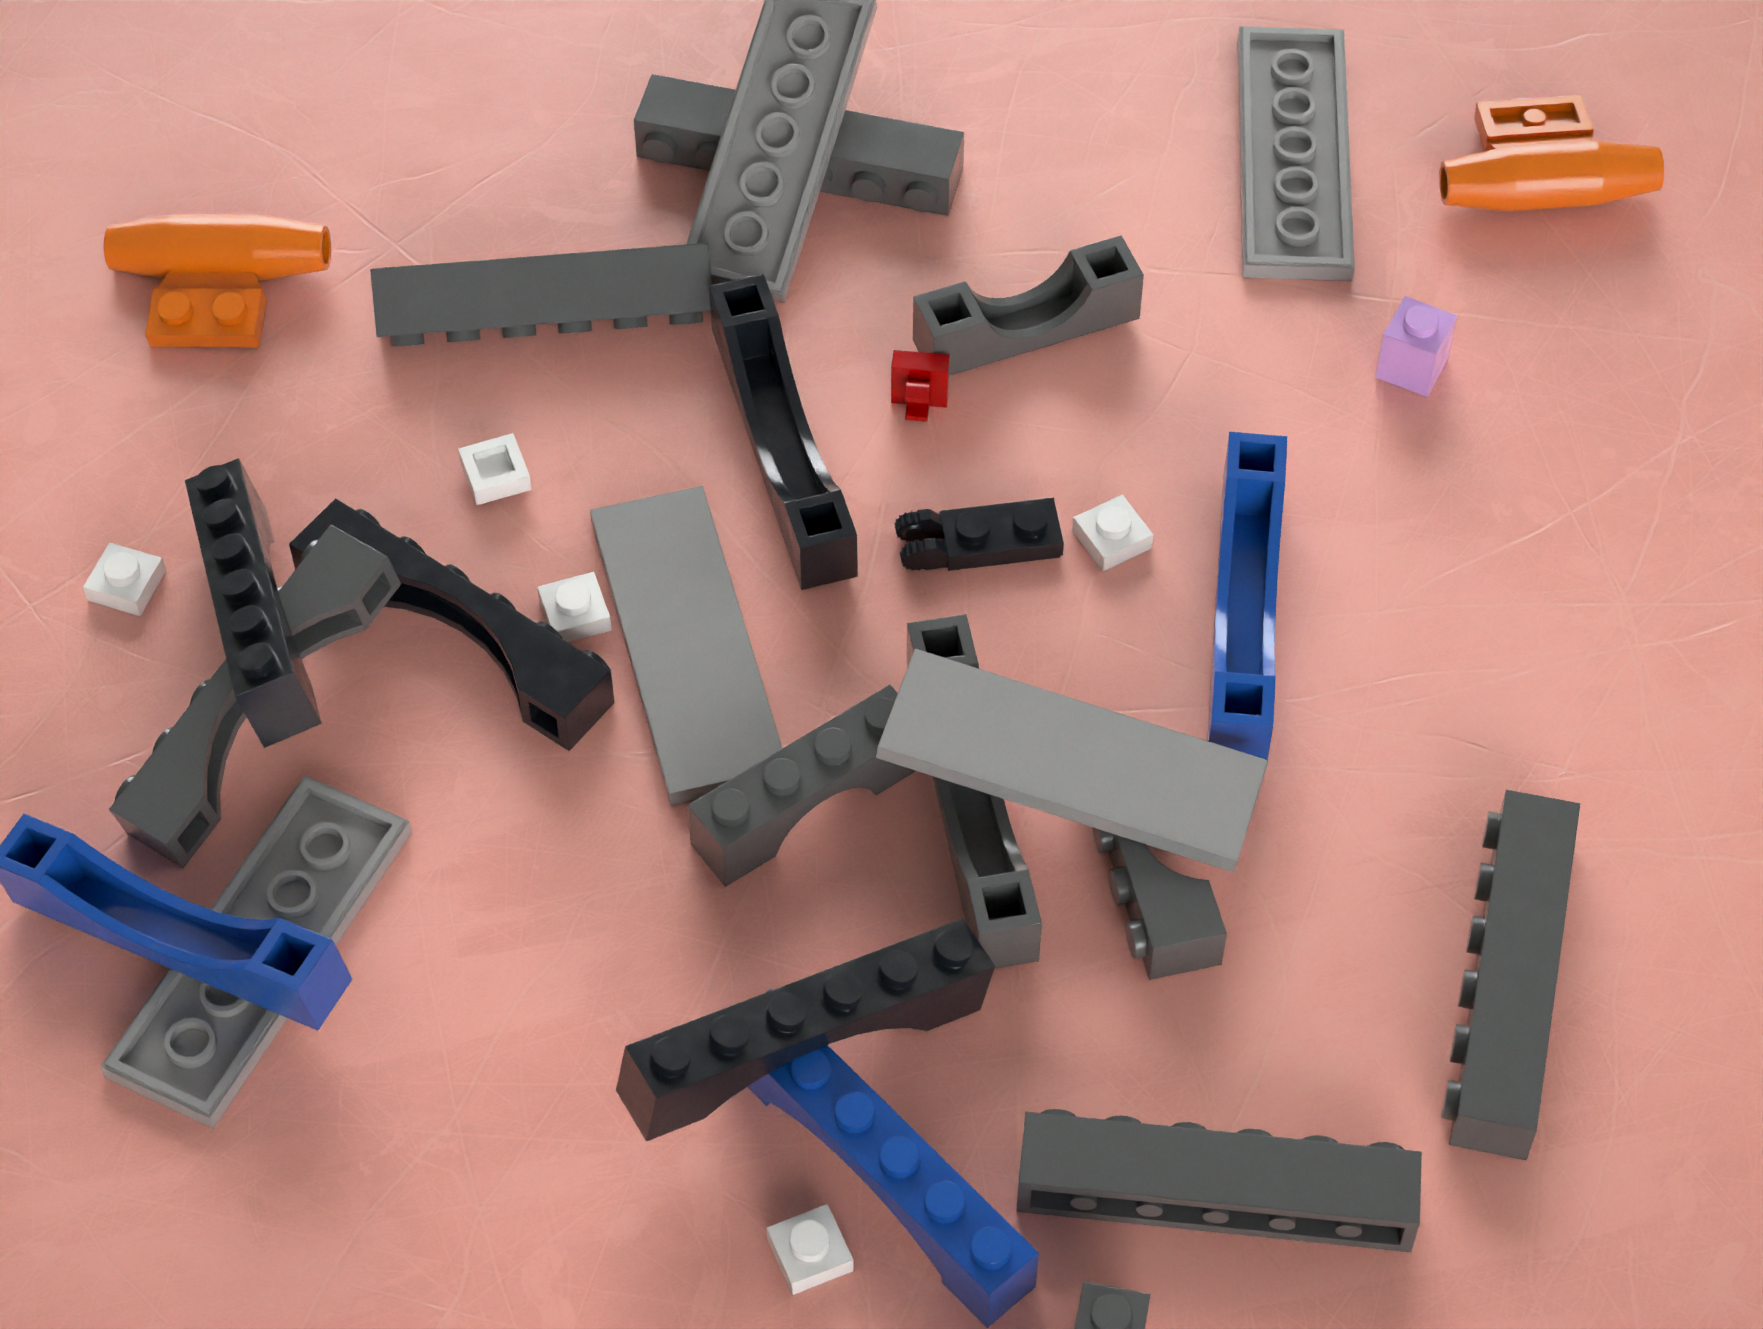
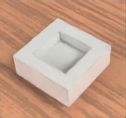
(494, 469)
(1112, 532)
(124, 579)
(575, 607)
(810, 1249)

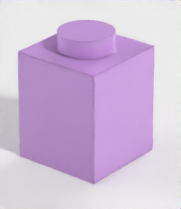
(1416, 346)

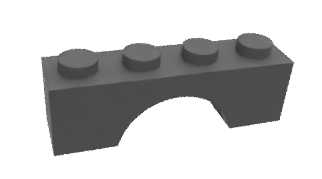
(1087, 293)
(752, 813)
(1170, 914)

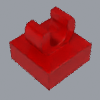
(919, 382)

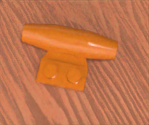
(1545, 158)
(213, 271)

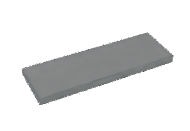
(780, 138)
(1294, 154)
(685, 640)
(1073, 759)
(310, 868)

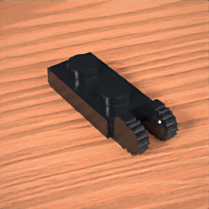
(980, 535)

